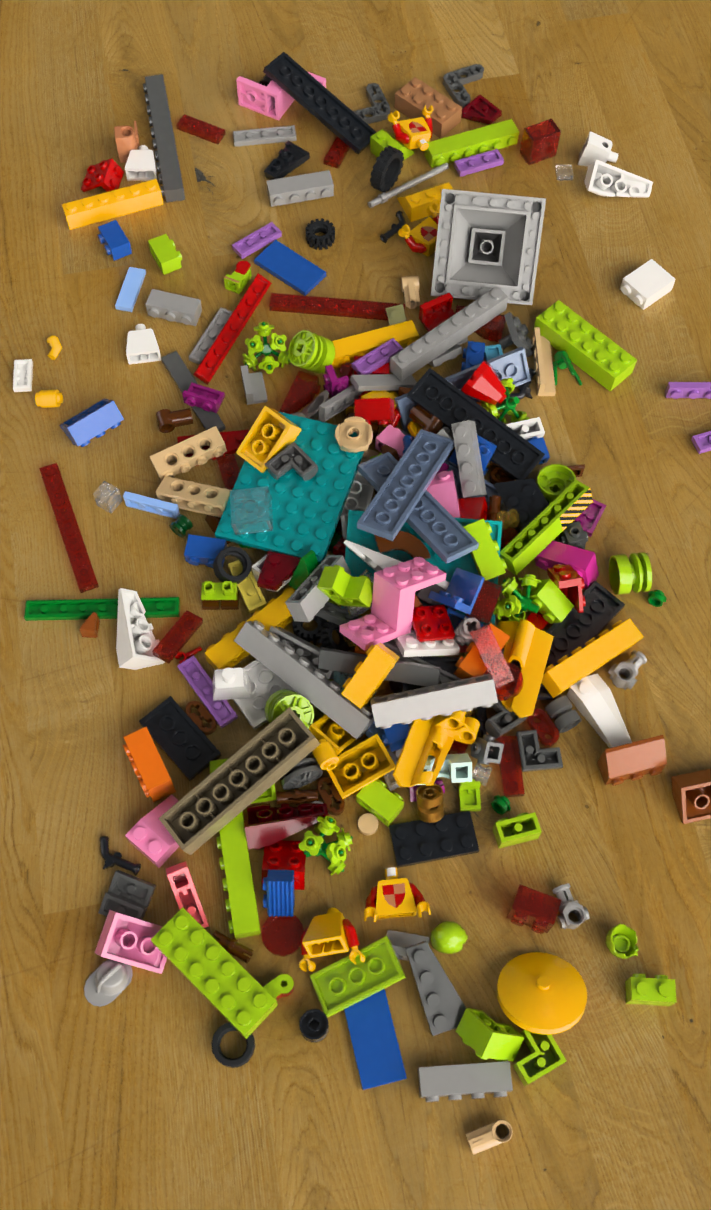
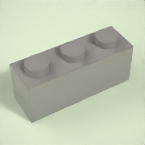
(173, 307)

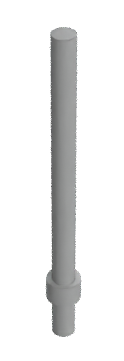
(383, 197)

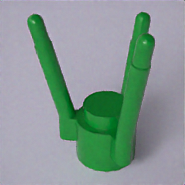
(563, 362)

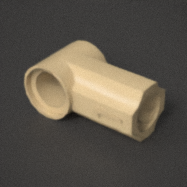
(410, 287)
(486, 1137)

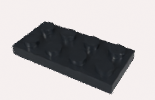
(180, 738)
(426, 842)

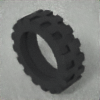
(384, 178)

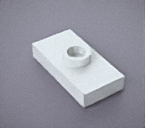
(23, 375)

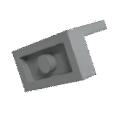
(253, 386)
(401, 940)

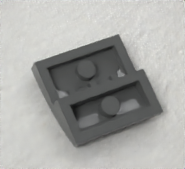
(127, 895)

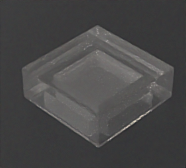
(564, 172)

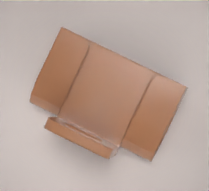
(126, 140)

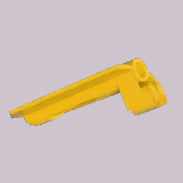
(531, 649)
(435, 739)

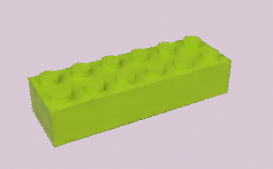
(585, 345)
(214, 972)

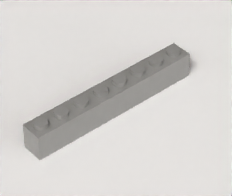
(448, 333)
(304, 678)

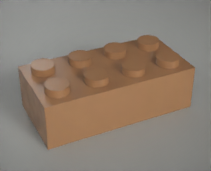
(417, 94)

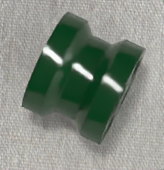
(181, 525)

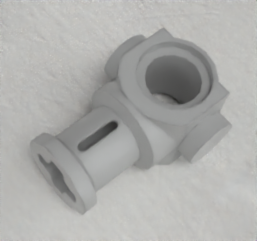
(463, 630)
(628, 669)
(567, 906)

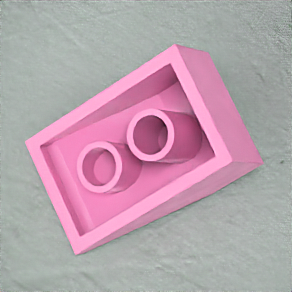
(444, 490)
(152, 837)
(129, 942)

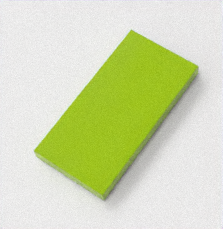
(347, 984)

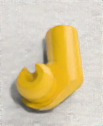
(56, 347)

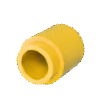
(48, 398)
(325, 755)

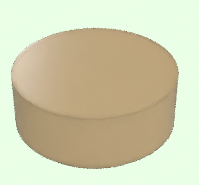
(368, 824)

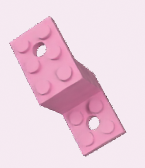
(268, 99)
(392, 602)

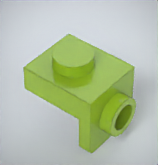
(469, 796)

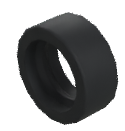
(238, 553)
(228, 1062)

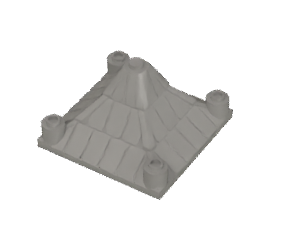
(487, 244)

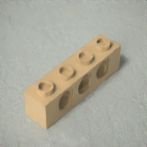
(191, 445)
(194, 496)

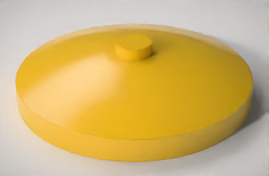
(541, 993)

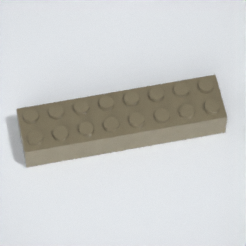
(239, 781)

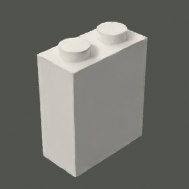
(647, 284)

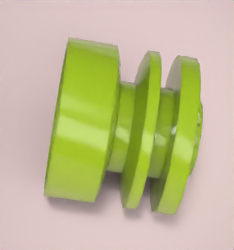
(311, 351)
(554, 480)
(630, 573)
(285, 698)

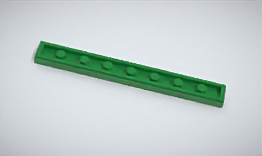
(105, 608)

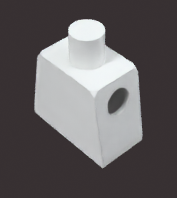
(596, 148)
(141, 165)
(142, 346)
(231, 684)

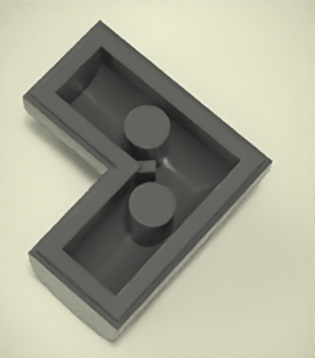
(291, 458)
(502, 721)
(534, 758)

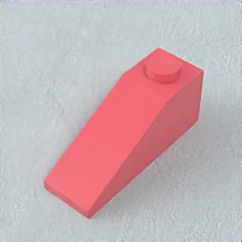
(186, 892)

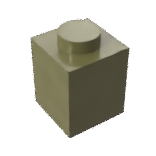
(396, 314)

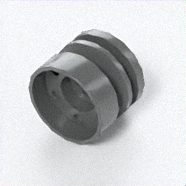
(302, 774)

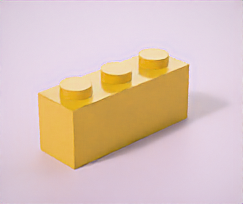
(369, 674)

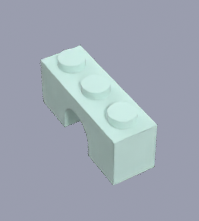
(455, 767)

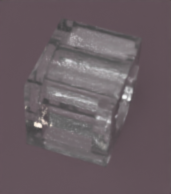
(107, 497)

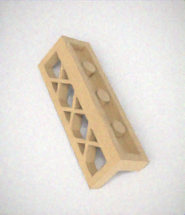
(543, 364)

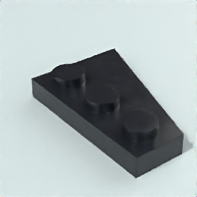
(287, 161)

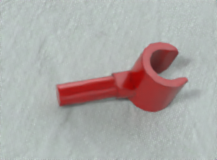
(189, 654)

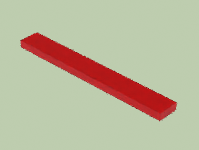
(232, 329)

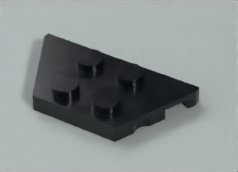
(524, 497)

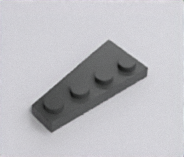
(438, 996)

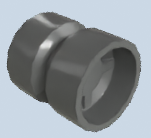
(561, 711)

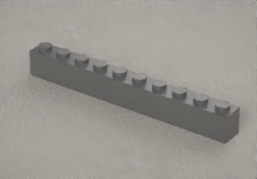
(164, 138)

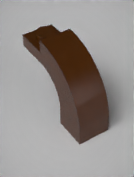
(403, 542)

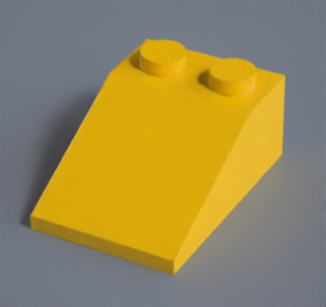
(267, 438)
(338, 737)

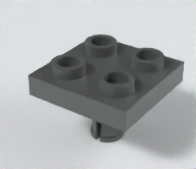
(517, 335)

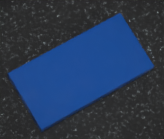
(290, 267)
(375, 1041)

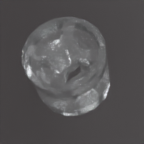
(481, 773)

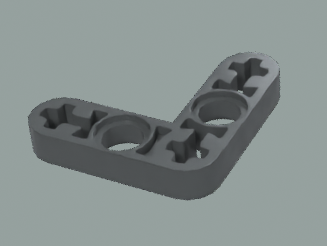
(453, 81)
(375, 110)

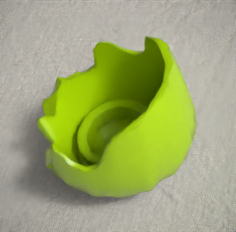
(448, 937)
(622, 941)

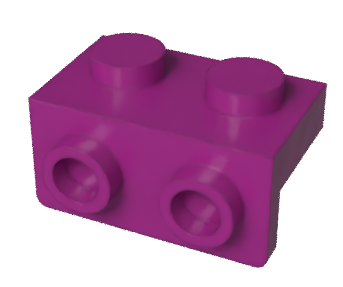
(332, 383)
(203, 397)
(590, 517)

